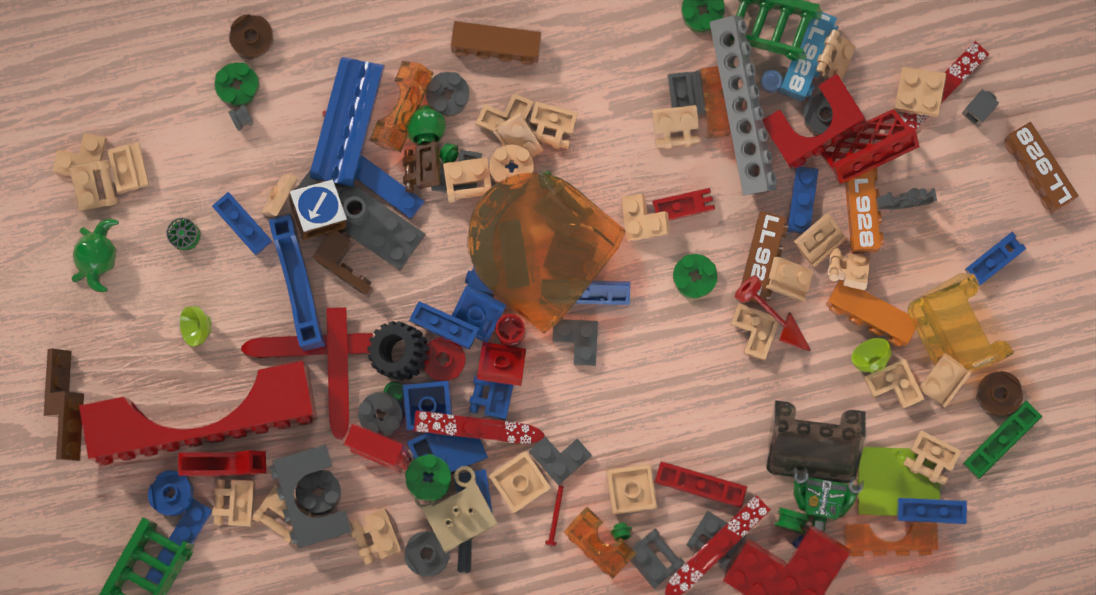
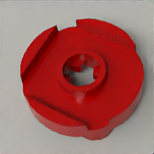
(451, 369)

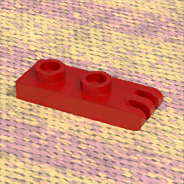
(684, 204)

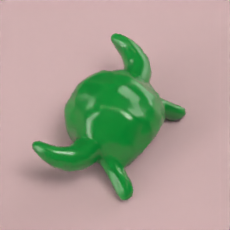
(94, 255)

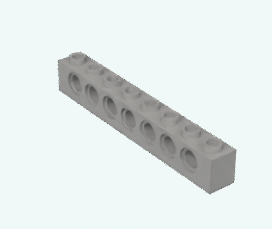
(734, 97)

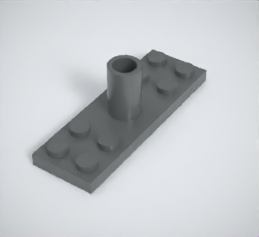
(375, 225)

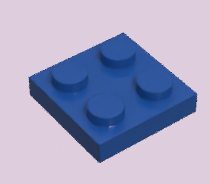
(479, 310)

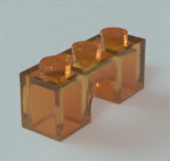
(715, 108)
(584, 533)

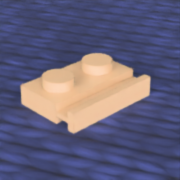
(517, 132)
(128, 167)
(820, 240)
(789, 279)
(945, 380)

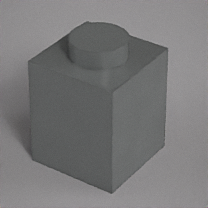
(980, 107)

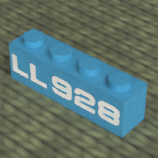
(801, 72)

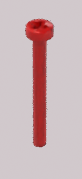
(550, 542)

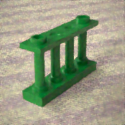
(805, 9)
(135, 551)

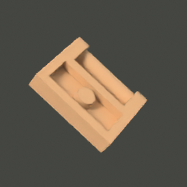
(465, 173)
(87, 188)
(272, 502)

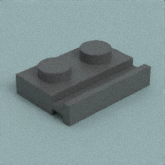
(686, 90)

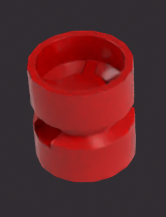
(510, 330)

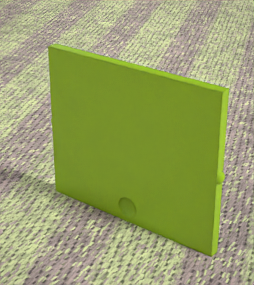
(889, 479)

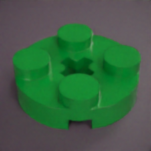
(698, 22)
(239, 72)
(706, 270)
(415, 475)

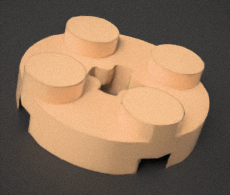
(507, 154)

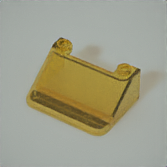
(951, 327)

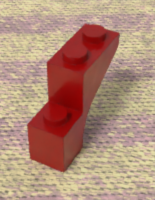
(222, 463)

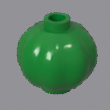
(426, 126)

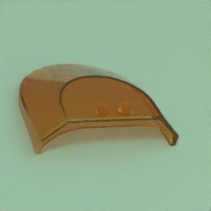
(539, 245)

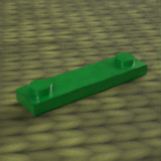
(1002, 439)

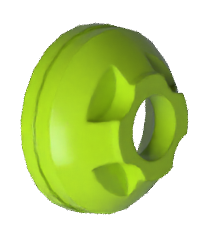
(194, 325)
(869, 352)

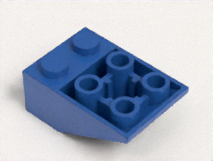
(453, 450)

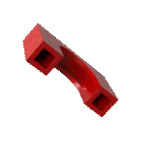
(845, 119)
(377, 448)

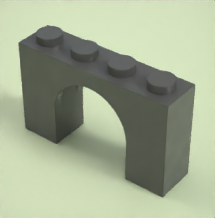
(306, 529)

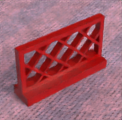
(871, 154)

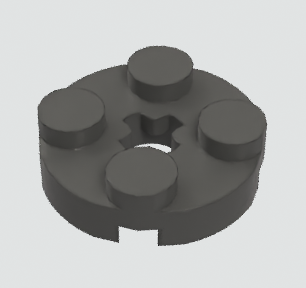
(454, 83)
(811, 115)
(386, 403)
(329, 498)
(413, 554)

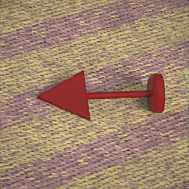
(791, 333)

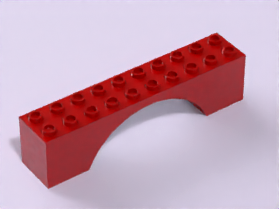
(276, 400)

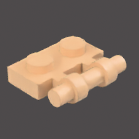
(835, 56)
(554, 119)
(674, 120)
(855, 271)
(935, 451)
(240, 506)
(382, 534)

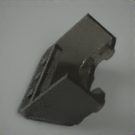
(824, 449)

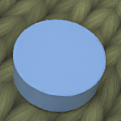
(771, 81)

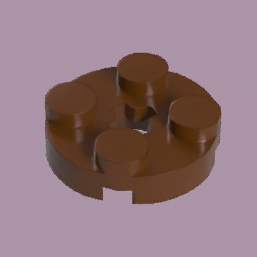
(238, 35)
(998, 380)

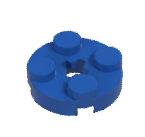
(182, 499)

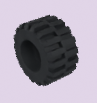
(382, 348)

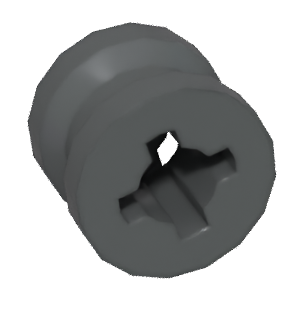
(241, 117)

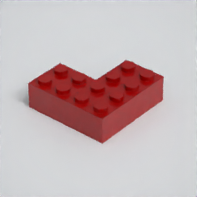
(806, 573)

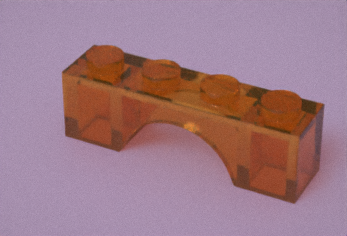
(413, 83)
(920, 538)

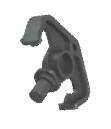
(909, 199)

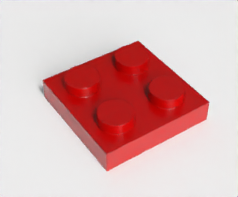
(501, 363)

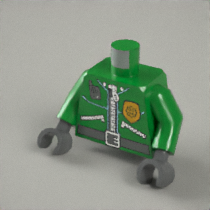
(824, 498)

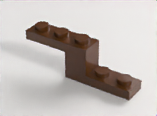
(330, 255)
(63, 404)

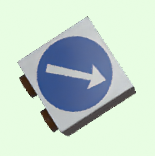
(317, 209)

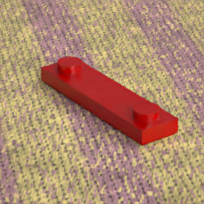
(700, 484)

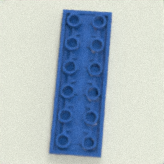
(346, 121)

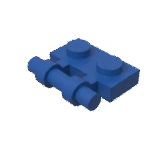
(498, 398)

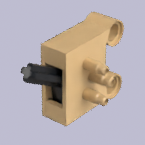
(460, 519)

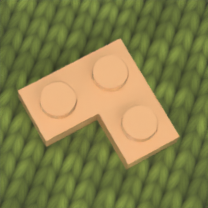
(492, 117)
(91, 151)
(640, 224)
(761, 327)
(895, 377)

